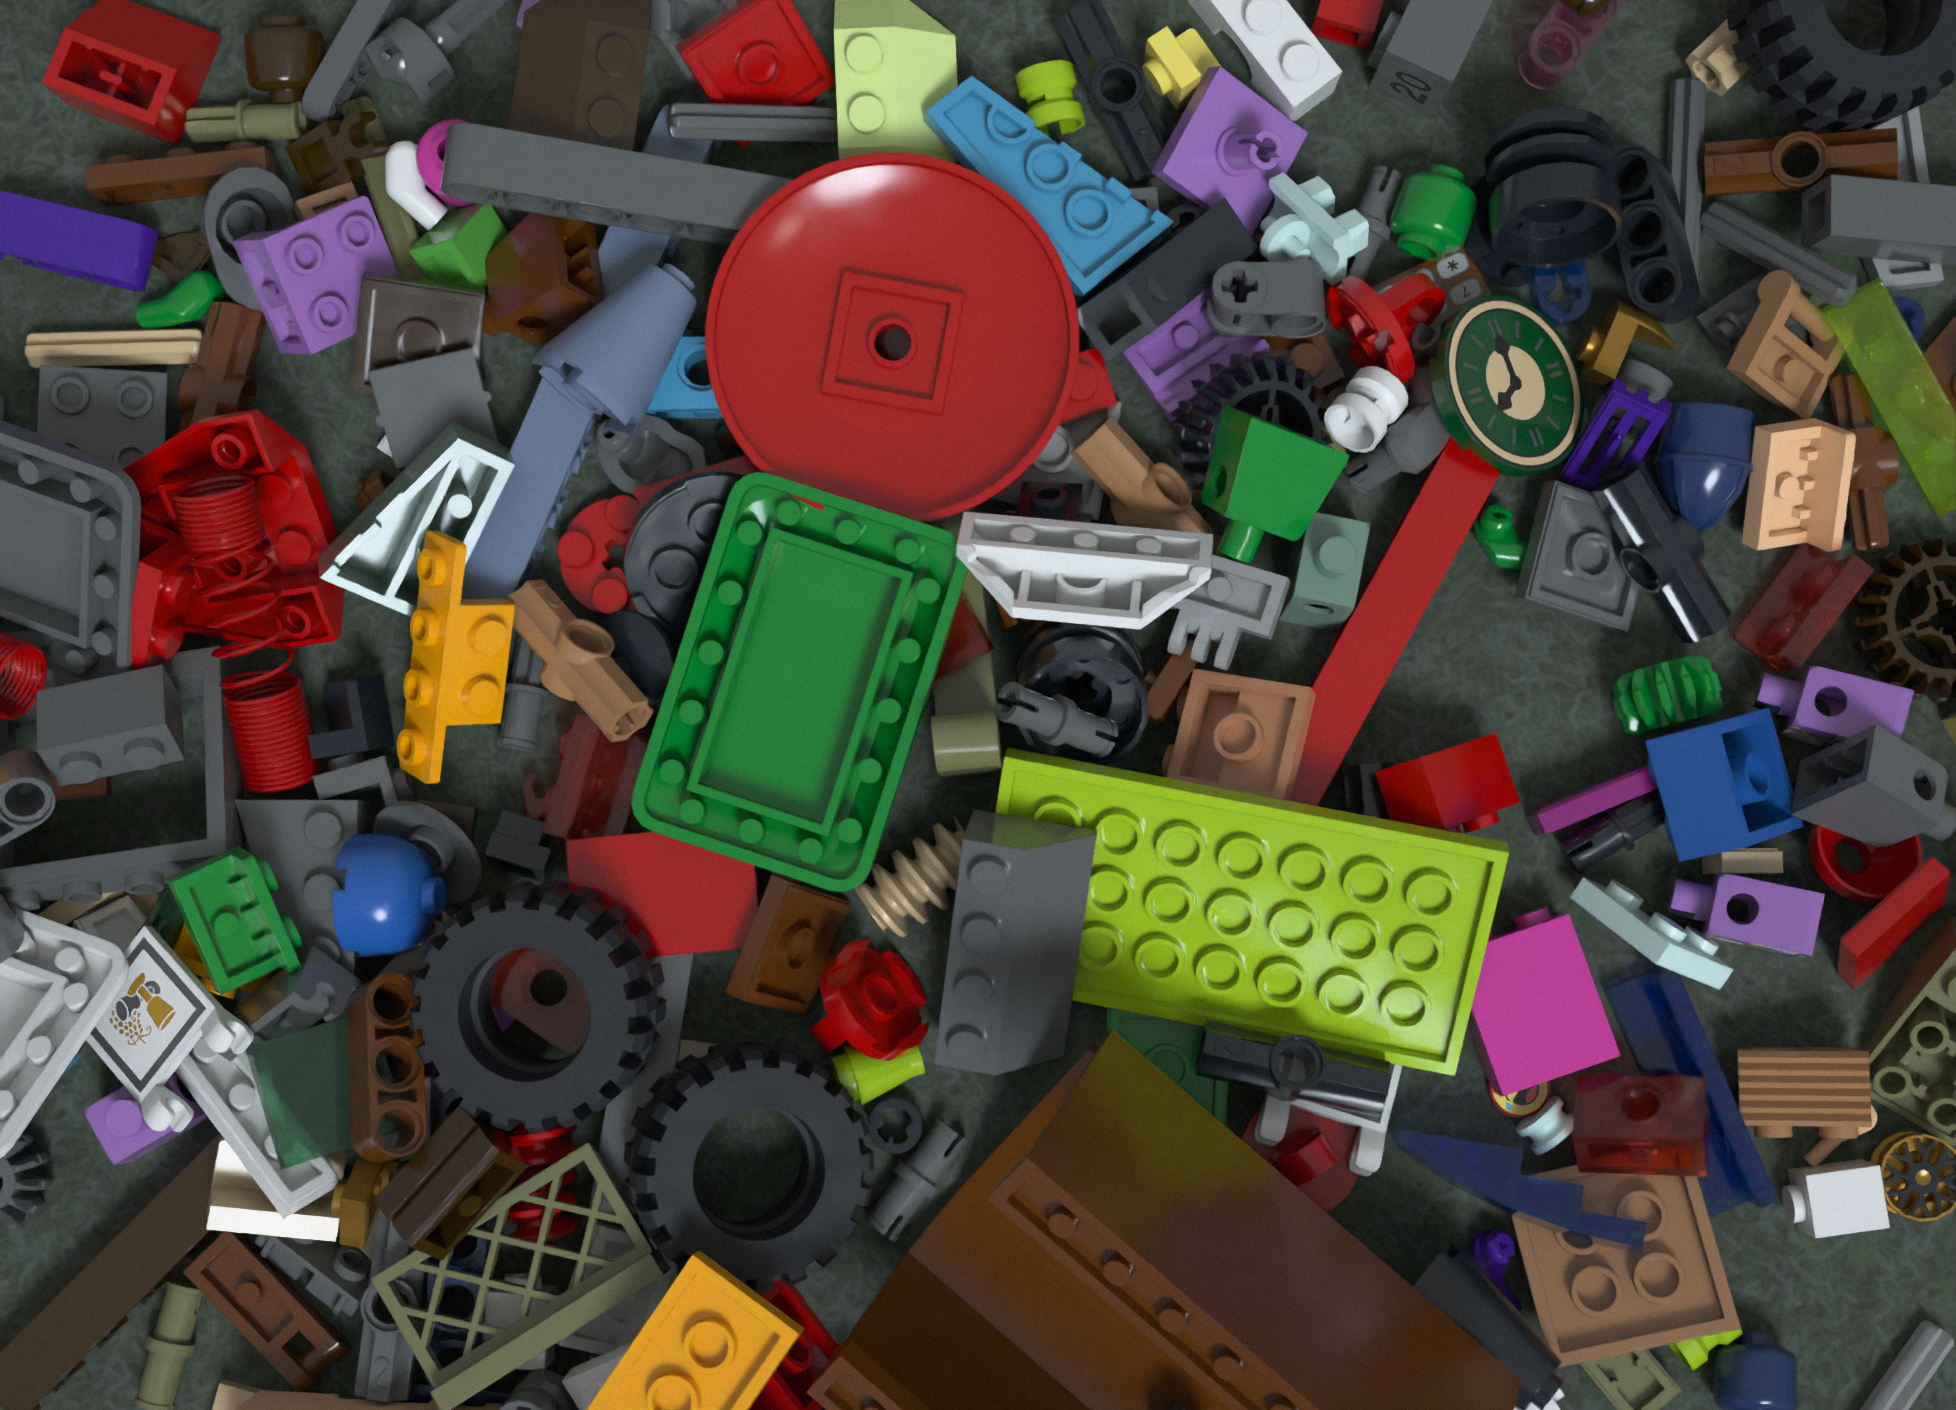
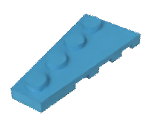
(1083, 213)

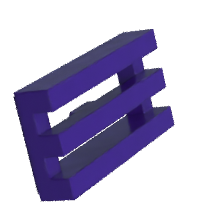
(1634, 405)

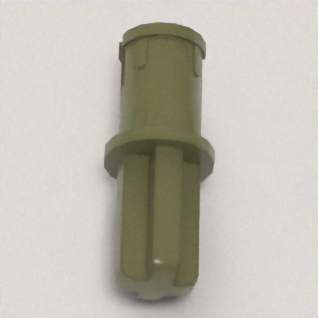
(246, 122)

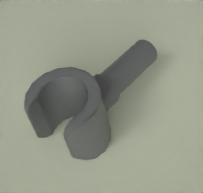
(667, 16)

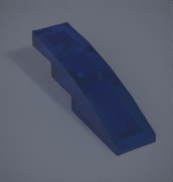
(1496, 1178)

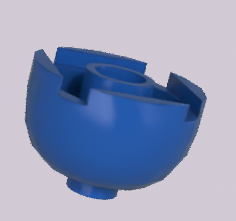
(386, 895)

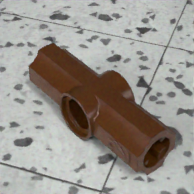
(1756, 164)
(225, 364)

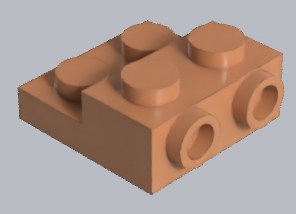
(1240, 734)

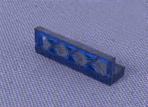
(1668, 1040)

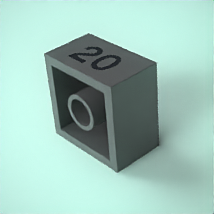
(1424, 49)

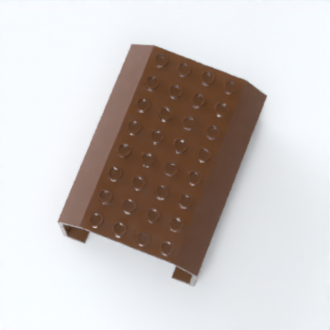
(1142, 1264)

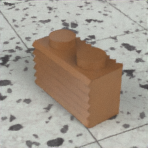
(1805, 1089)

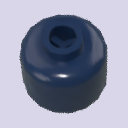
(1754, 1374)

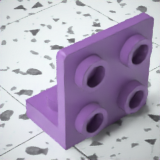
(313, 272)

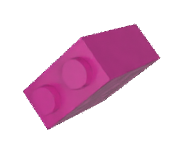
(1537, 1005)

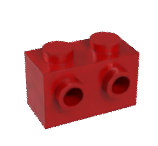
(1450, 787)

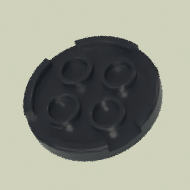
(672, 546)

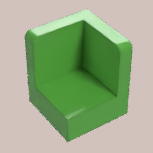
(458, 246)

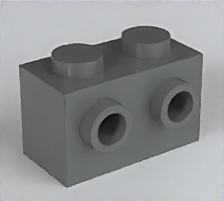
(109, 725)

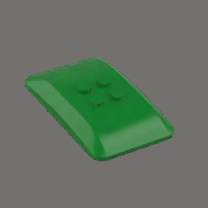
(800, 682)

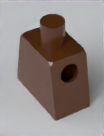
(542, 278)

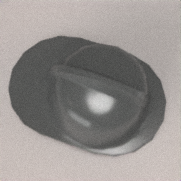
(238, 205)

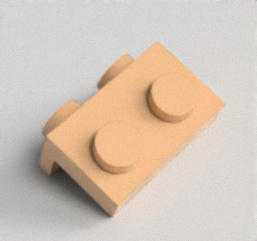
(1798, 485)

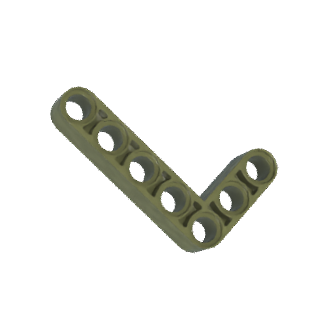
(965, 722)

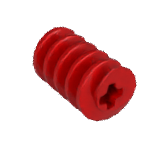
(541, 1152)

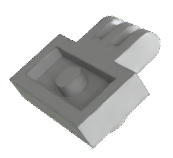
(1229, 603)

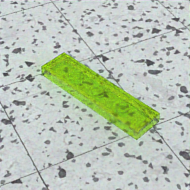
(1901, 388)

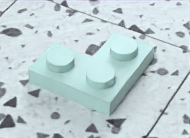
(1656, 937)

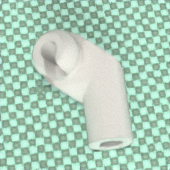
(407, 187)

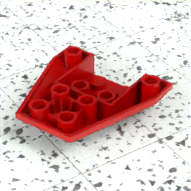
(293, 516)

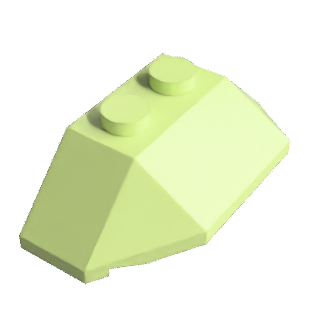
(887, 74)

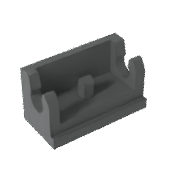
(297, 998)

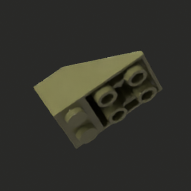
(1916, 1041)

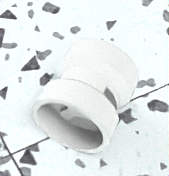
(1363, 412)

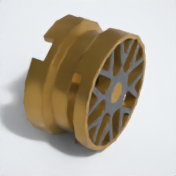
(1916, 1174)

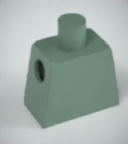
(1325, 572)

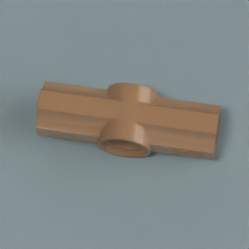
(1139, 489)
(578, 661)

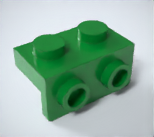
(235, 918)

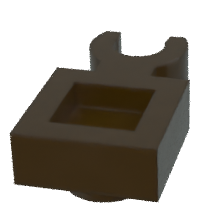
(332, 152)

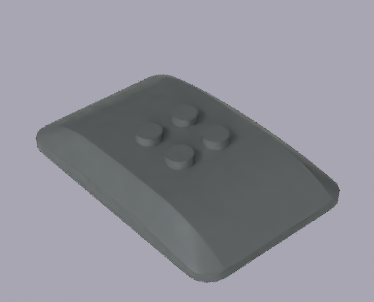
(67, 555)

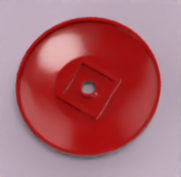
(911, 251)

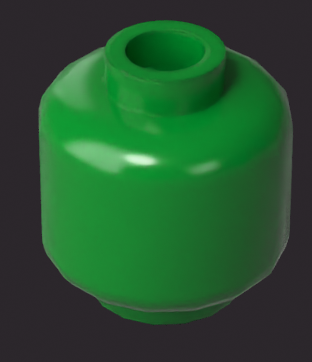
(1433, 213)

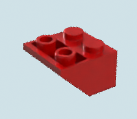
(132, 67)

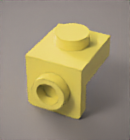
(1177, 64)

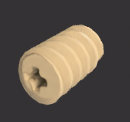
(914, 881)

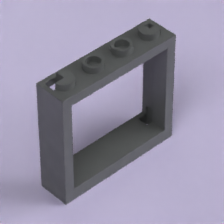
(143, 869)

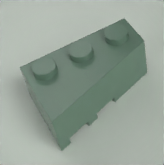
(443, 490)

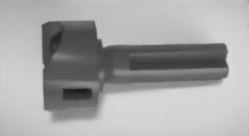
(419, 55)

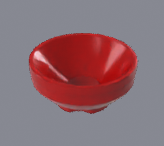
(1882, 866)

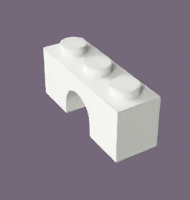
(1282, 52)

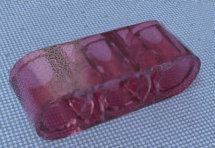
(1569, 37)

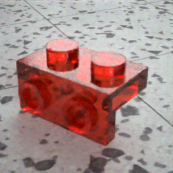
(593, 782)

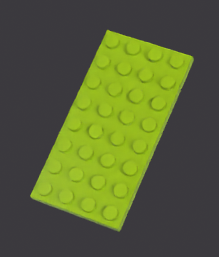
(1271, 910)

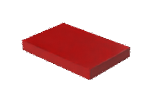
(672, 889)

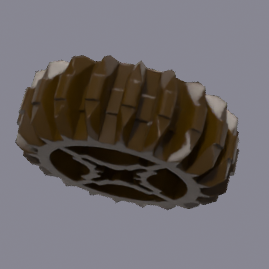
(1926, 598)

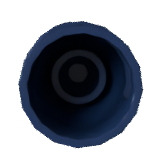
(1704, 460)

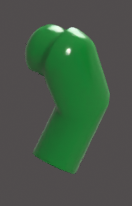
(183, 302)
(1499, 539)

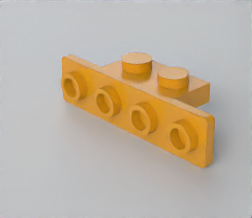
(455, 658)

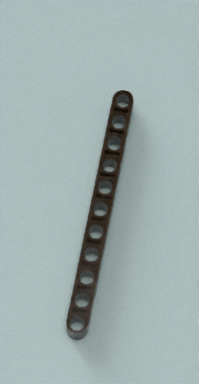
(136, 1260)

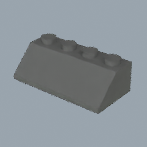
(1013, 943)

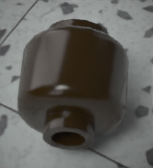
(282, 56)

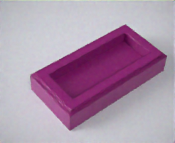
(1590, 801)

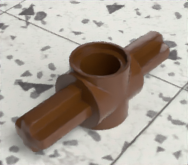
(1874, 462)

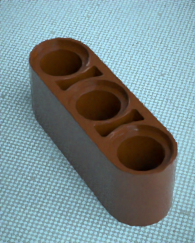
(368, 1093)

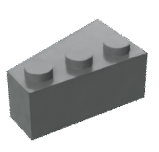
(302, 850)

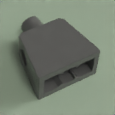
(1874, 790)

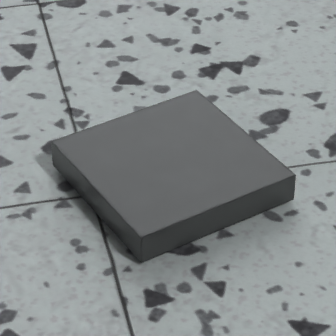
(1576, 561)

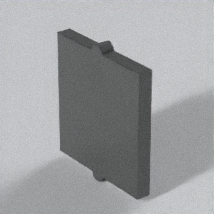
(427, 395)

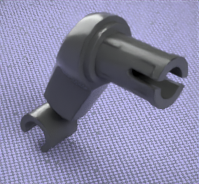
(1415, 436)

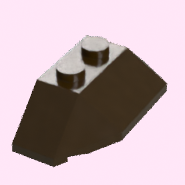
(582, 70)

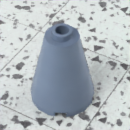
(621, 348)

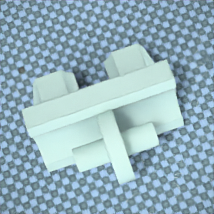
(1305, 230)

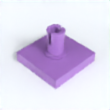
(1229, 147)

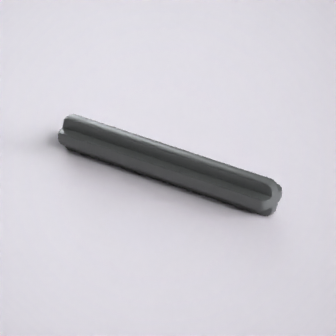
(1685, 159)

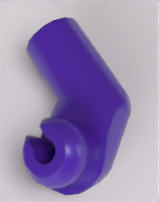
(1492, 1252)

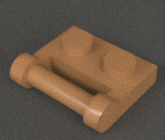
(1779, 362)

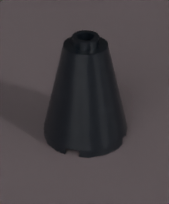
(1479, 1306)

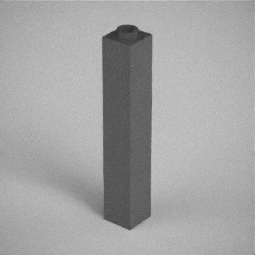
(1880, 219)

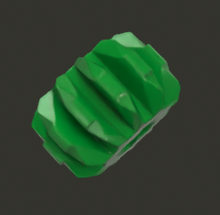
(1667, 695)

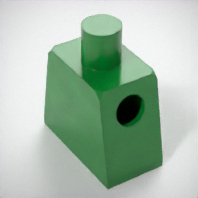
(1266, 480)

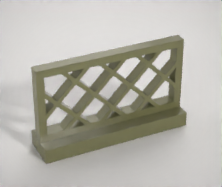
(547, 1324)

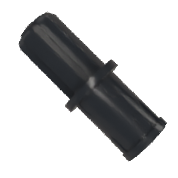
(1615, 830)

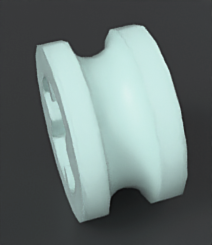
(1547, 1126)

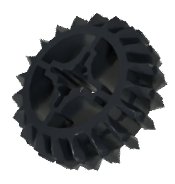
(1250, 387)

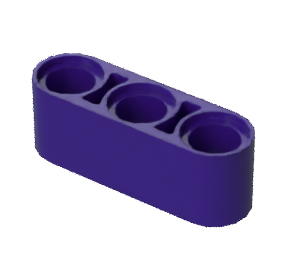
(76, 242)

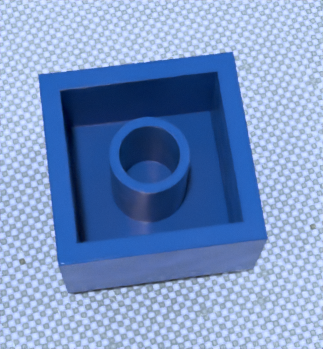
(1722, 785)

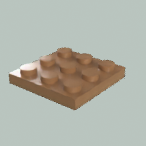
(1620, 1302)

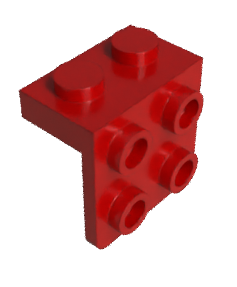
(160, 595)

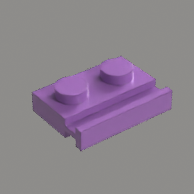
(1182, 353)

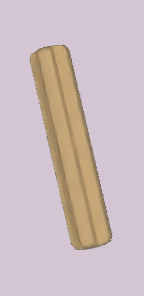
(114, 347)

